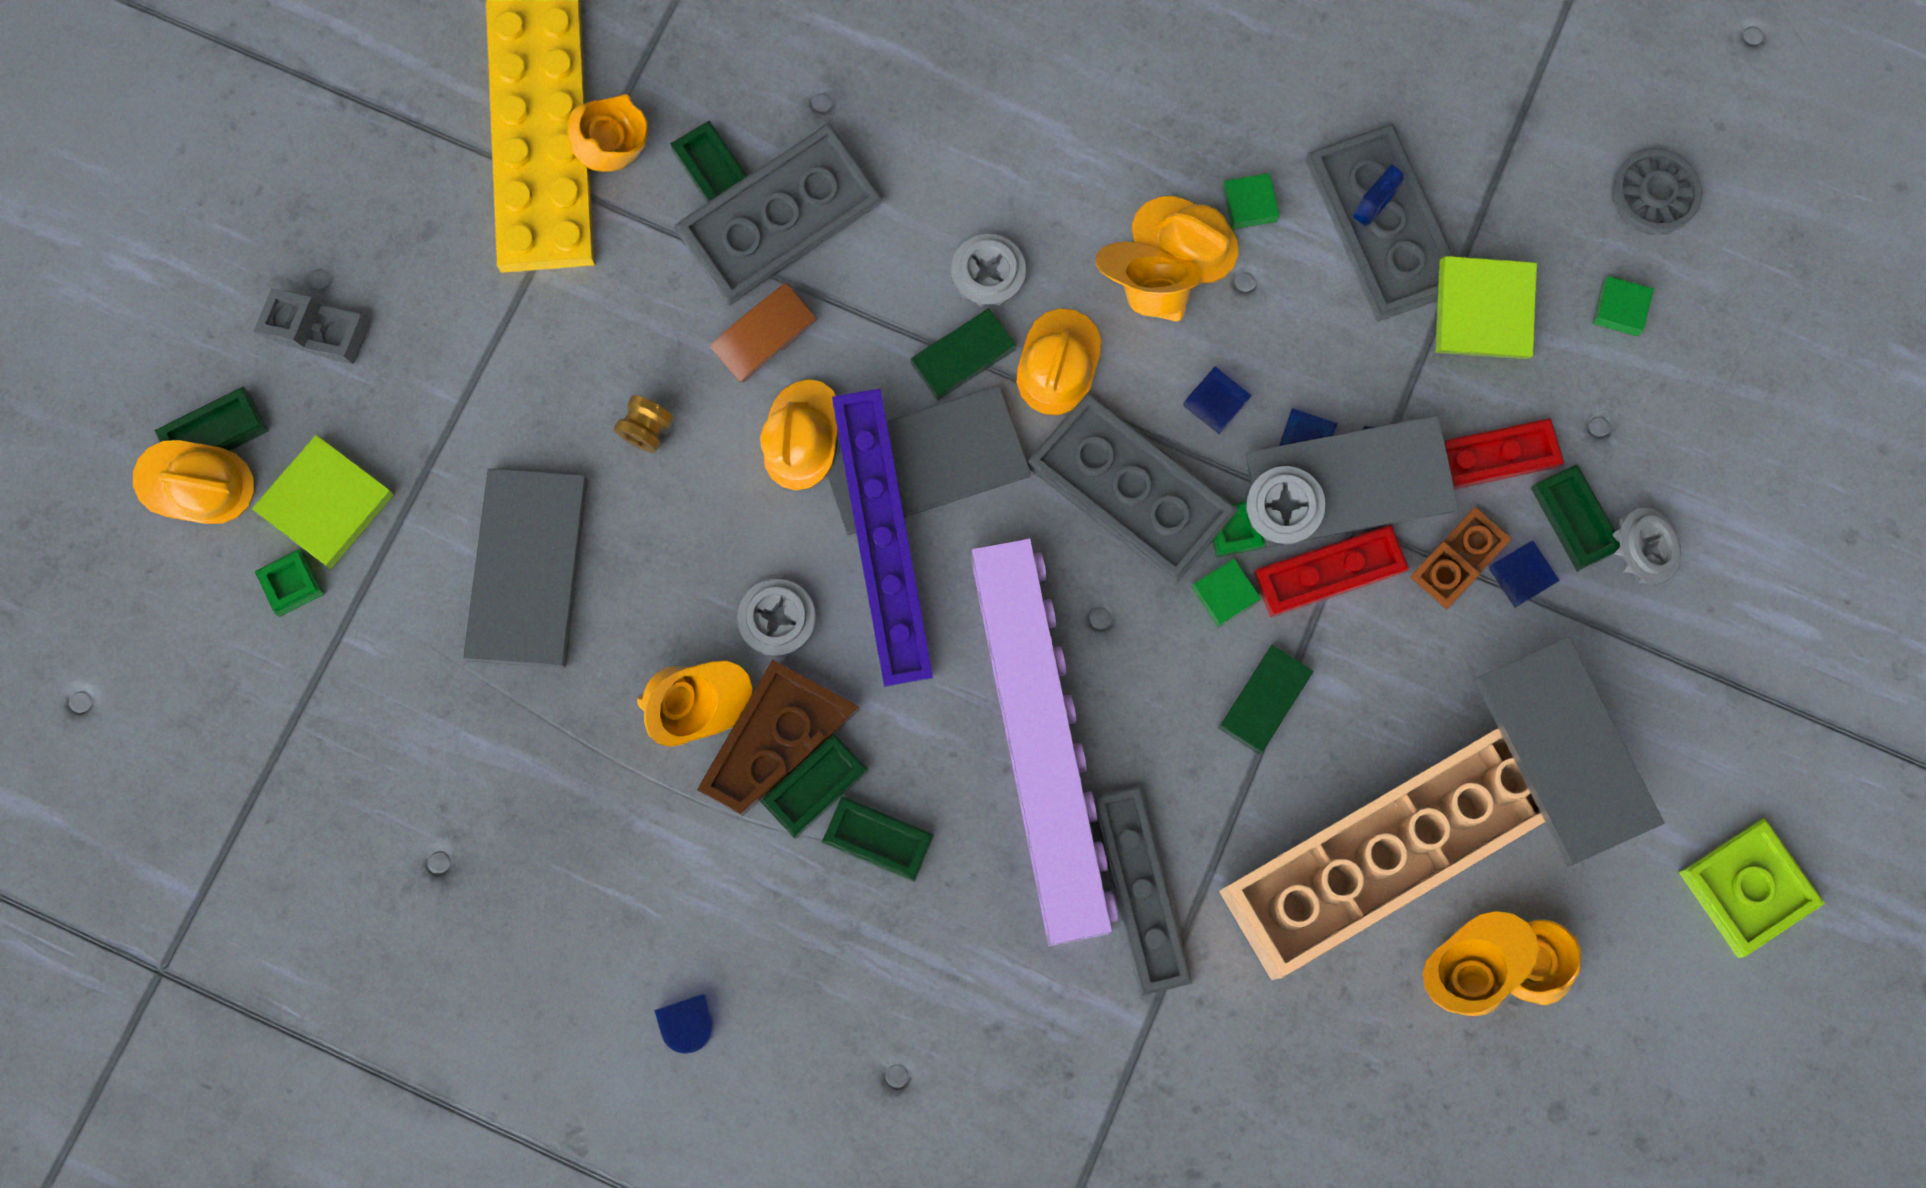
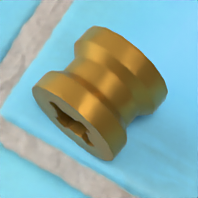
(643, 423)

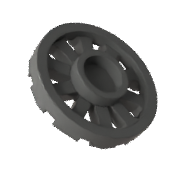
(1656, 191)

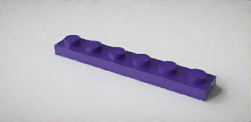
(882, 538)

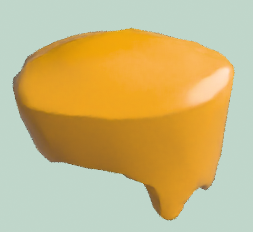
(607, 133)
(1556, 964)

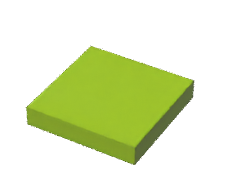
(1486, 307)
(323, 502)
(1751, 888)

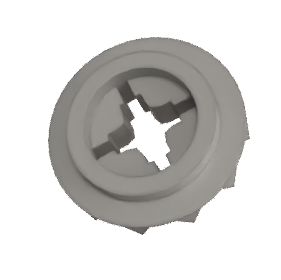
(986, 250)
(1301, 489)
(1662, 548)
(766, 598)

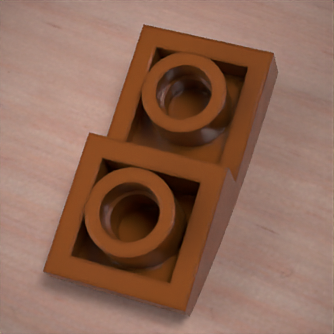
(763, 332)
(1460, 558)

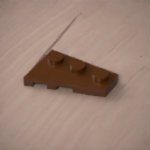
(773, 736)

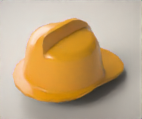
(1188, 233)
(1151, 278)
(1058, 361)
(800, 435)
(193, 482)
(694, 701)
(1481, 964)

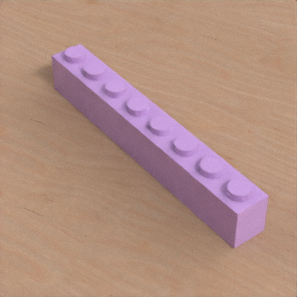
(1041, 743)

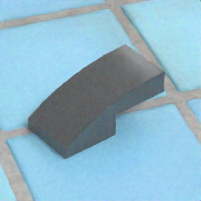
(312, 327)

